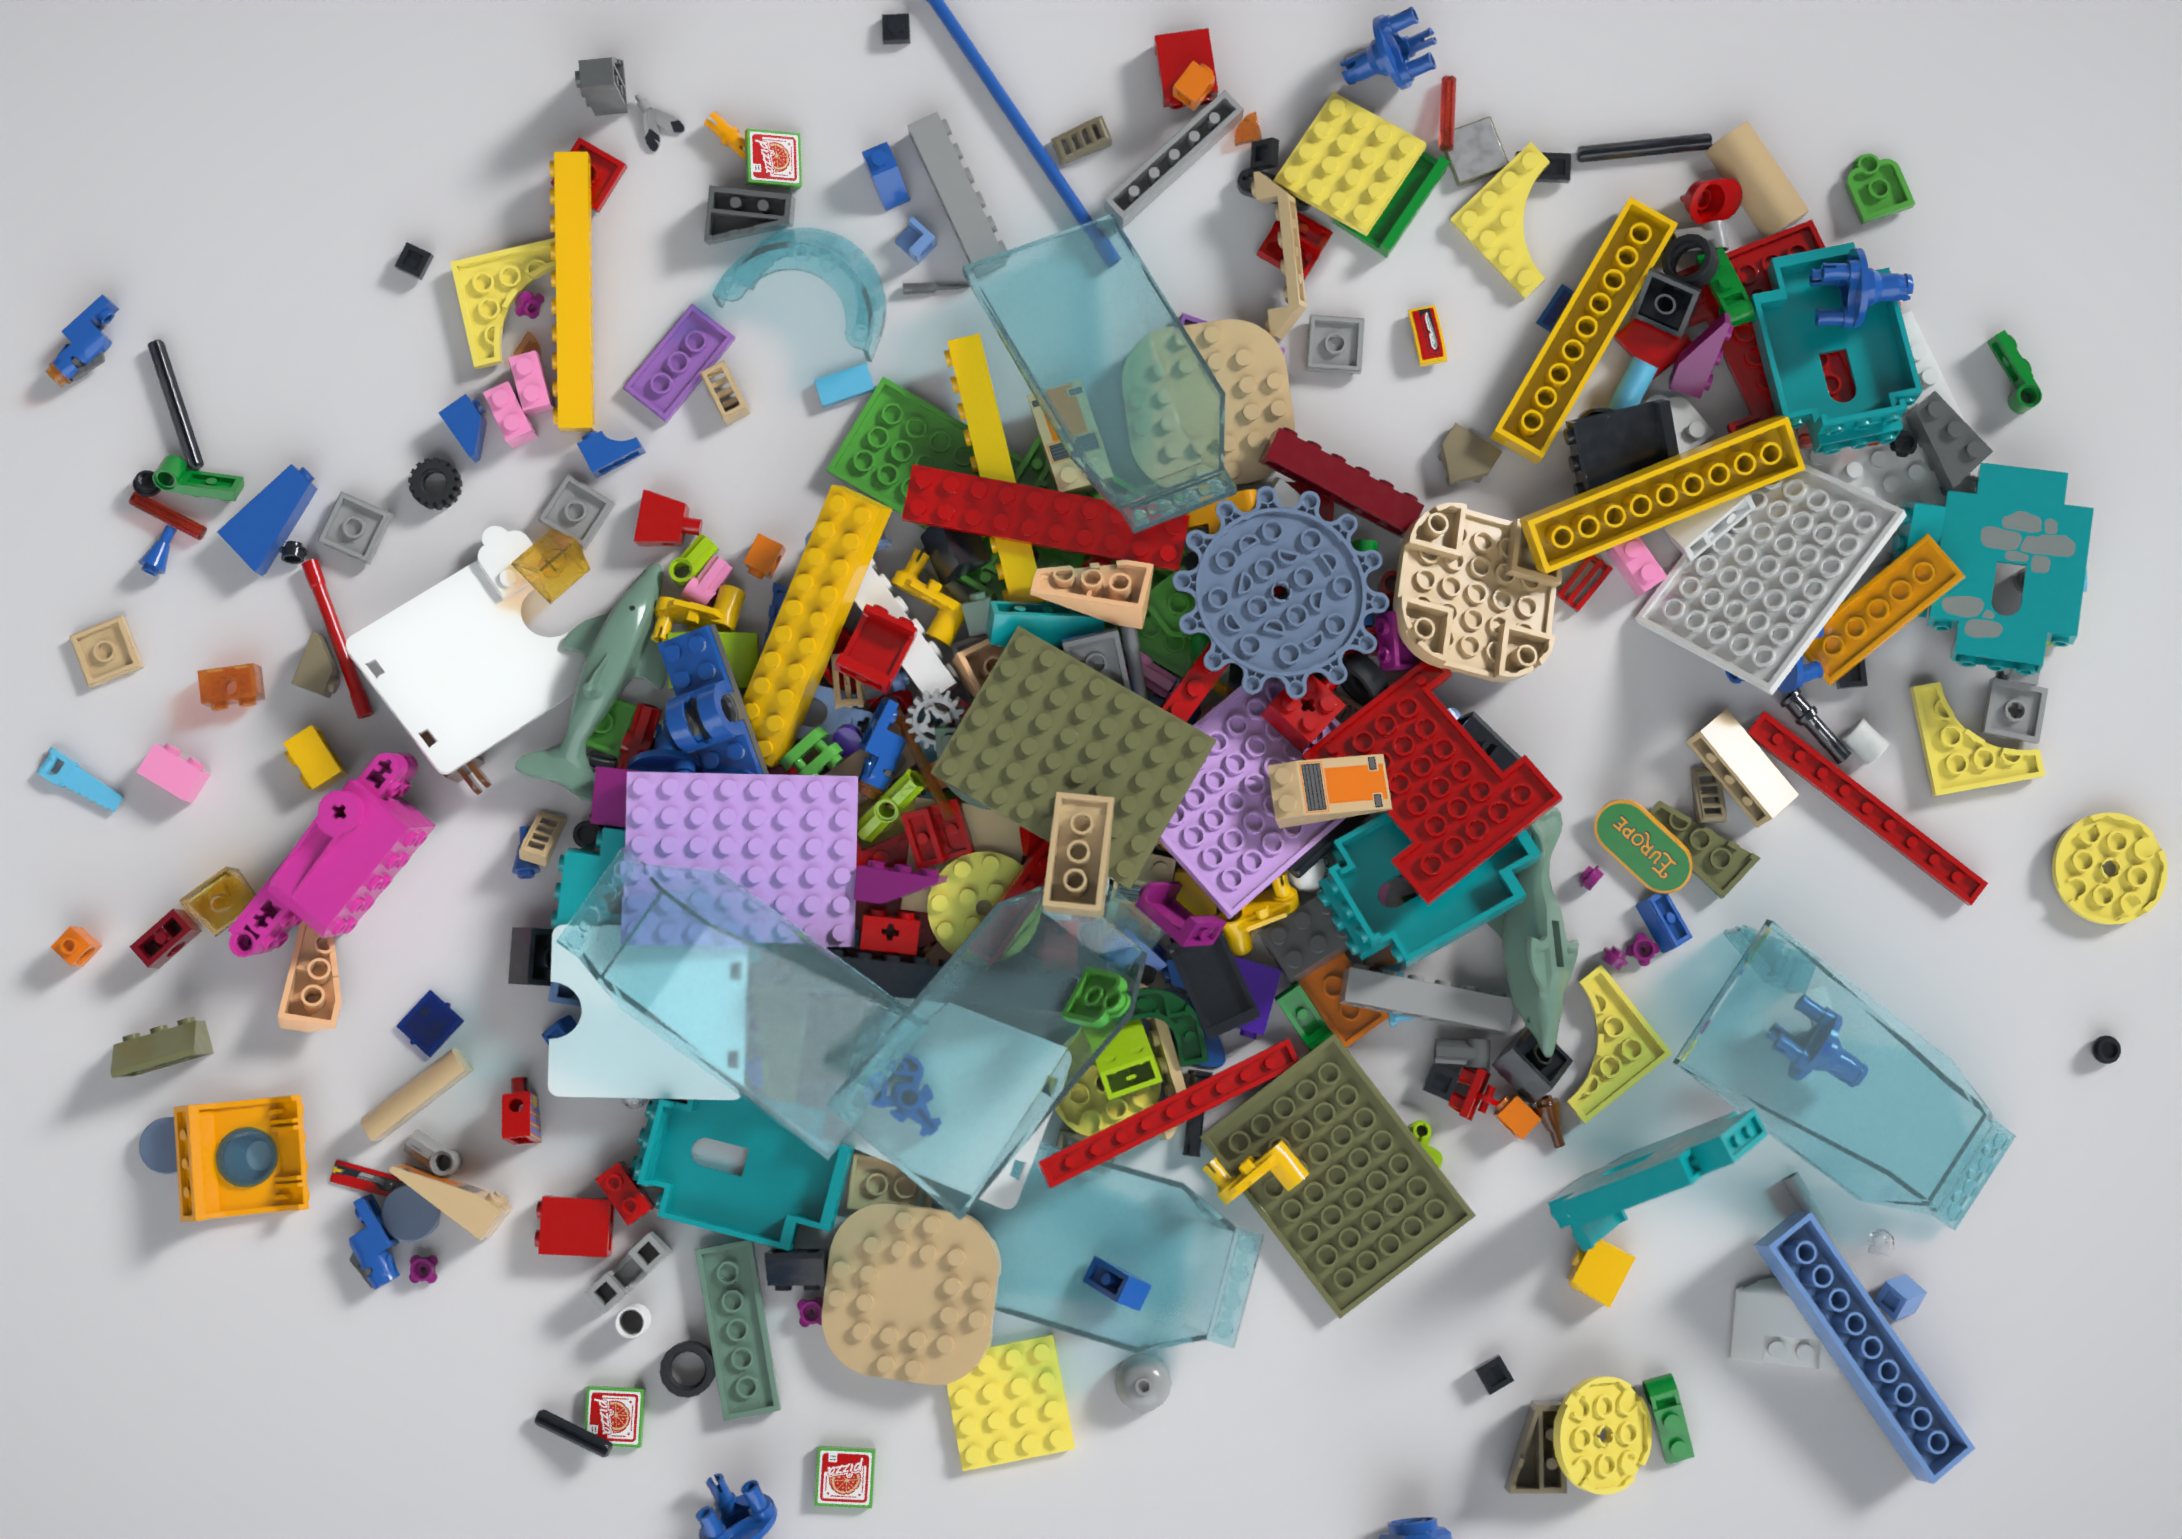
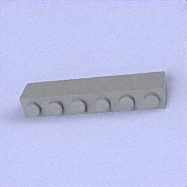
(1174, 158)
(954, 188)
(1426, 1000)

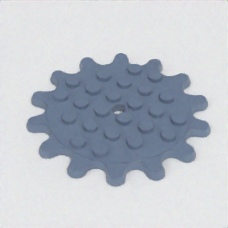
(1287, 550)

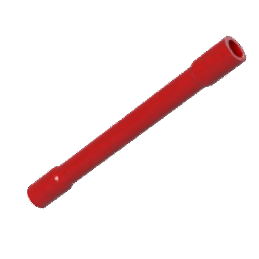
(318, 585)

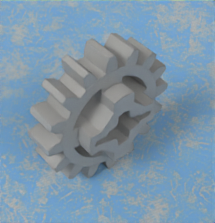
(932, 708)

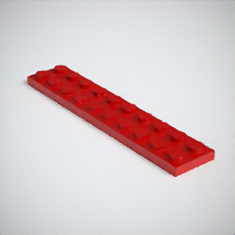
(1038, 518)

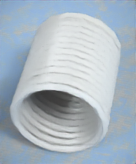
(1865, 741)
(620, 1326)

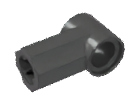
(1467, 1053)

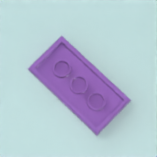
(675, 363)

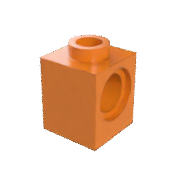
(1194, 85)
(764, 557)
(76, 946)
(1516, 1116)

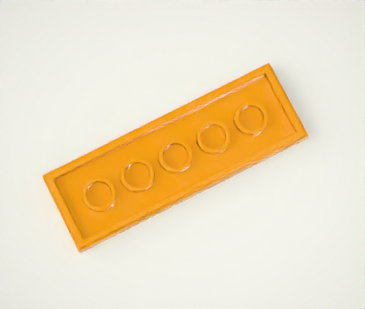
(1883, 607)

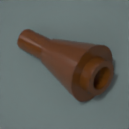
(1549, 1111)

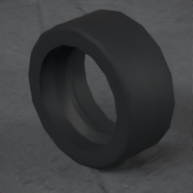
(1682, 245)
(1363, 679)
(666, 1366)

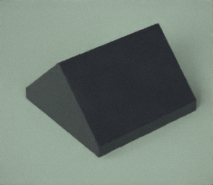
(1666, 303)
(954, 552)

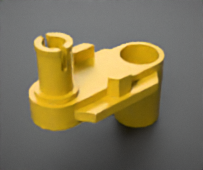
(950, 613)
(723, 614)
(1262, 910)
(1277, 1159)

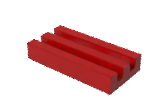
(1599, 563)

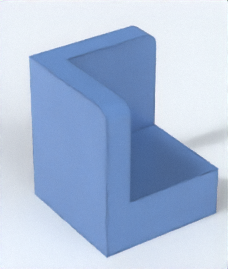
(916, 240)
(1900, 1297)

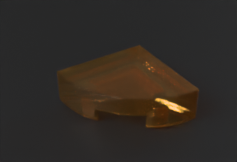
(1248, 130)
(528, 344)

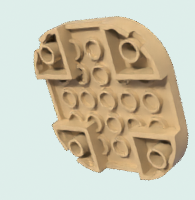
(1256, 390)
(1473, 595)
(910, 1293)

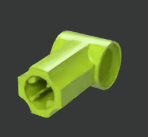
(694, 558)

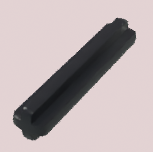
(573, 1433)

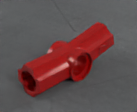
(641, 733)

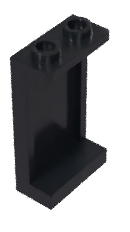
(1214, 985)

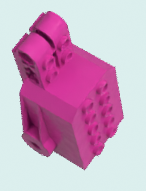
(340, 860)

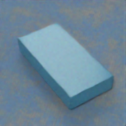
(844, 385)

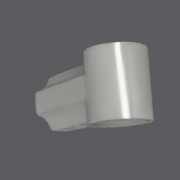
(1713, 231)
(431, 1152)

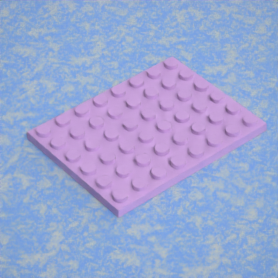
(1227, 818)
(770, 833)

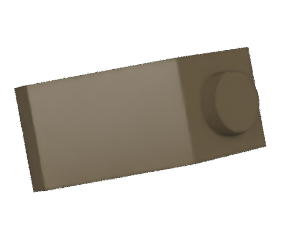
(317, 668)

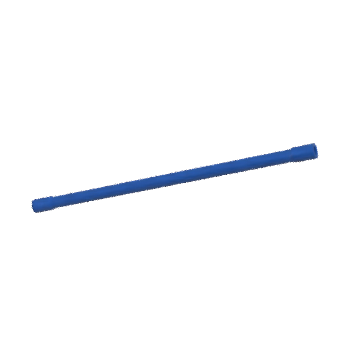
(1010, 111)

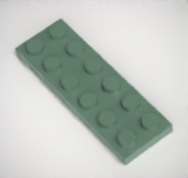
(738, 1329)

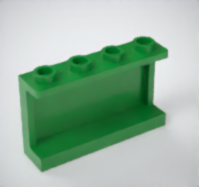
(1403, 205)

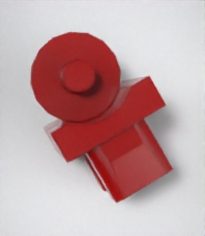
(1468, 1104)

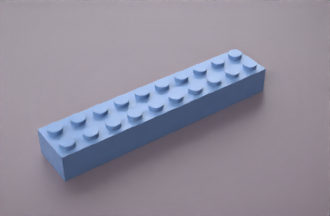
(1864, 1346)

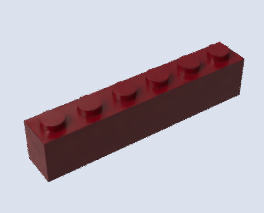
(1340, 482)

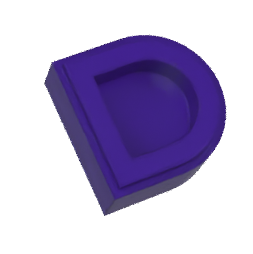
(847, 738)

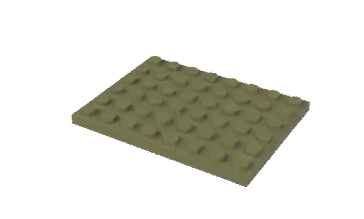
(1066, 728)
(1370, 1186)

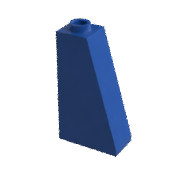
(269, 518)

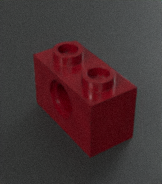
(165, 938)

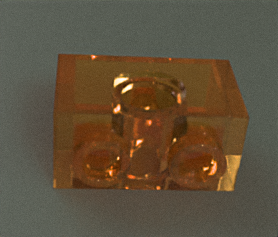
(214, 685)

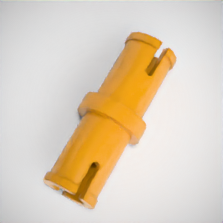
(728, 135)

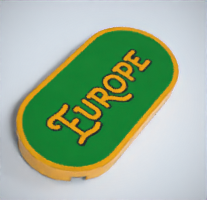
(1643, 846)

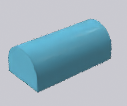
(1632, 384)

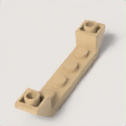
(1283, 319)
(1167, 1061)

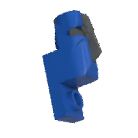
(371, 1245)

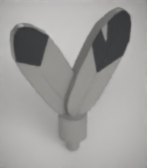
(654, 117)

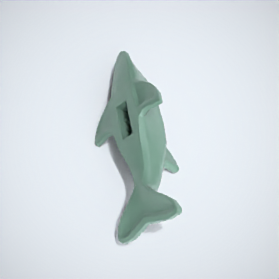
(616, 652)
(1535, 942)

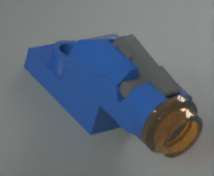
(86, 345)
(884, 751)

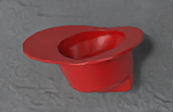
(1712, 200)

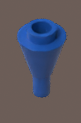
(156, 558)
(523, 868)

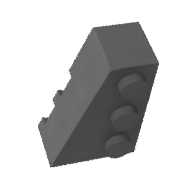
(603, 85)
(745, 213)
(1946, 441)

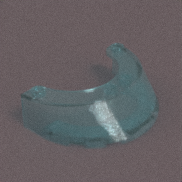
(827, 257)

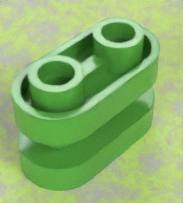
(828, 756)

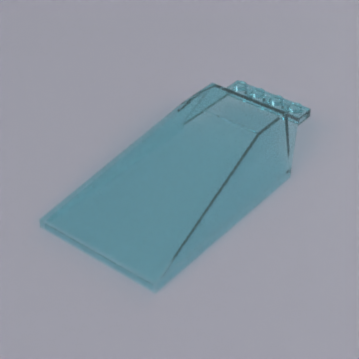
(1110, 369)
(732, 988)
(986, 1044)
(1844, 1082)
(1138, 1222)

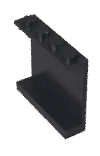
(1619, 442)

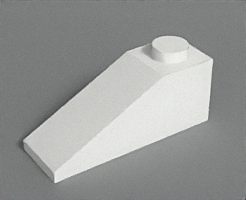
(1704, 528)

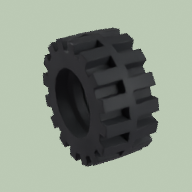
(428, 468)

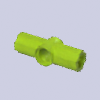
(898, 795)

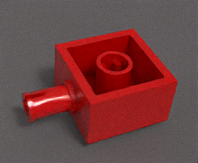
(1303, 727)

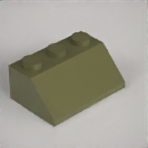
(160, 1048)

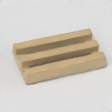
(848, 702)

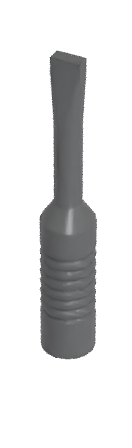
(929, 287)

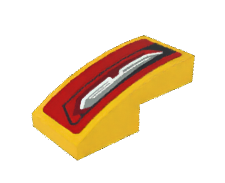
(1427, 335)

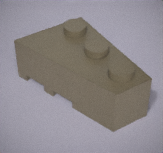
(1534, 1461)

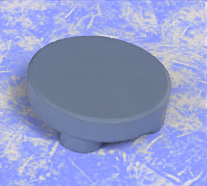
(158, 1146)
(409, 1215)

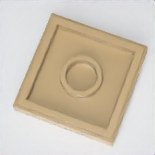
(106, 651)

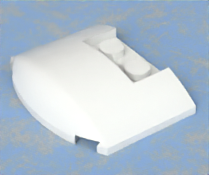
(1773, 1330)

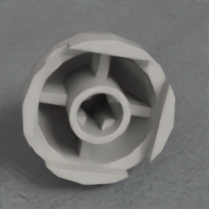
(1142, 1382)

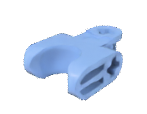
(836, 717)

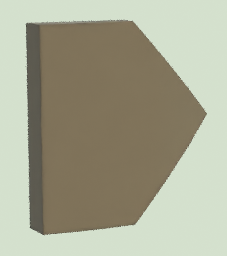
(1466, 456)

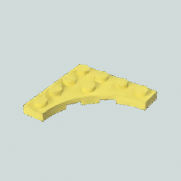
(1495, 220)
(488, 289)
(1958, 757)
(1624, 1046)

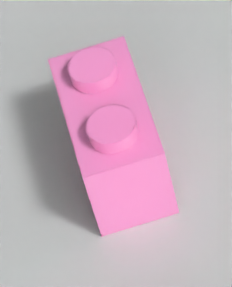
(531, 383)
(509, 414)
(1637, 565)
(173, 772)

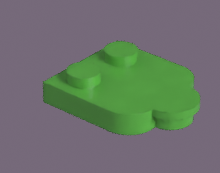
(1877, 188)
(1169, 605)
(1097, 998)

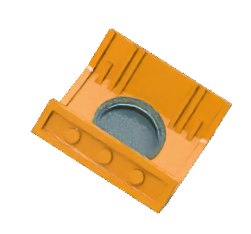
(241, 1158)

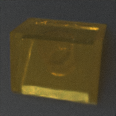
(552, 564)
(219, 900)

